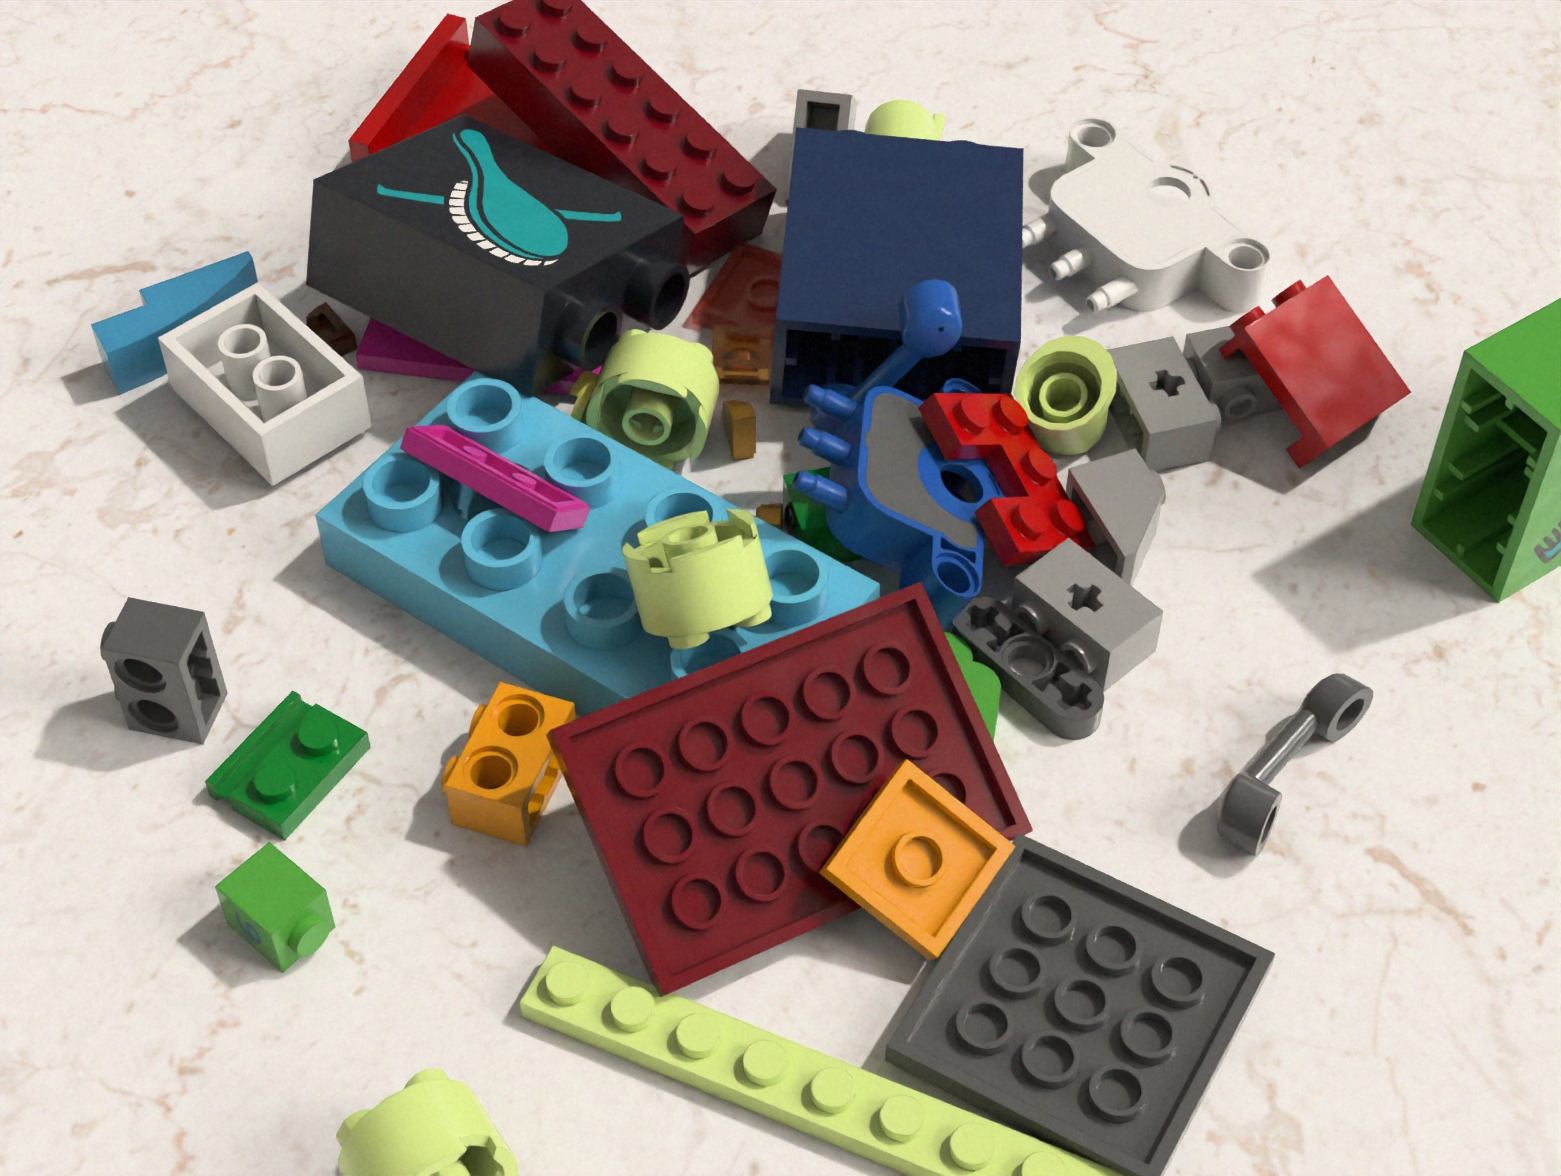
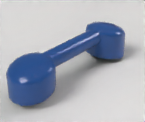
(928, 329)

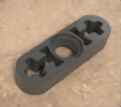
(1035, 692)

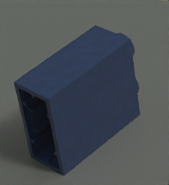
(871, 224)

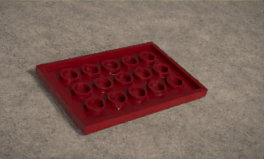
(749, 774)

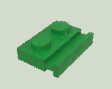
(288, 765)

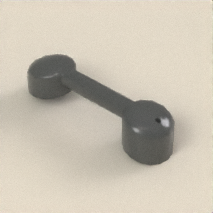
(1248, 801)

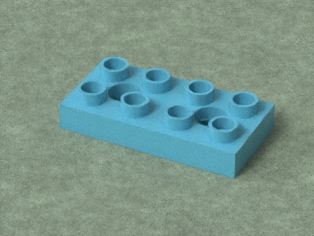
(557, 601)

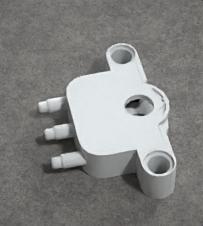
(1143, 244)

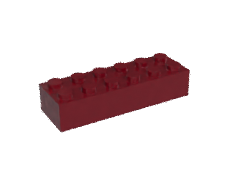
(619, 120)

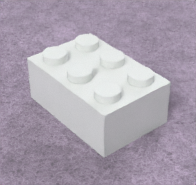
(265, 383)

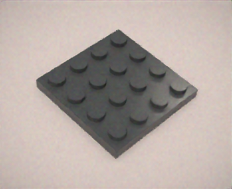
(1081, 1010)

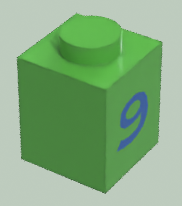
(276, 907)

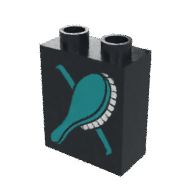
(495, 252)

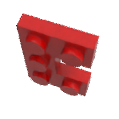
(1036, 506)

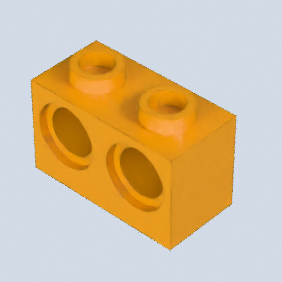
(501, 758)

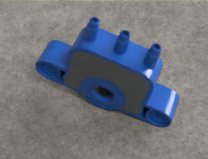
(897, 493)

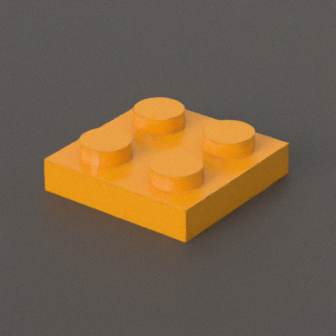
(917, 860)

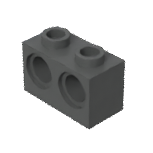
(164, 669)

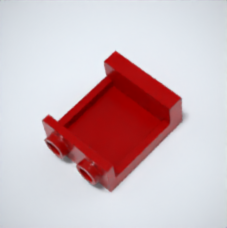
(1317, 364)

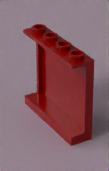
(436, 90)

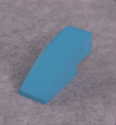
(130, 339)

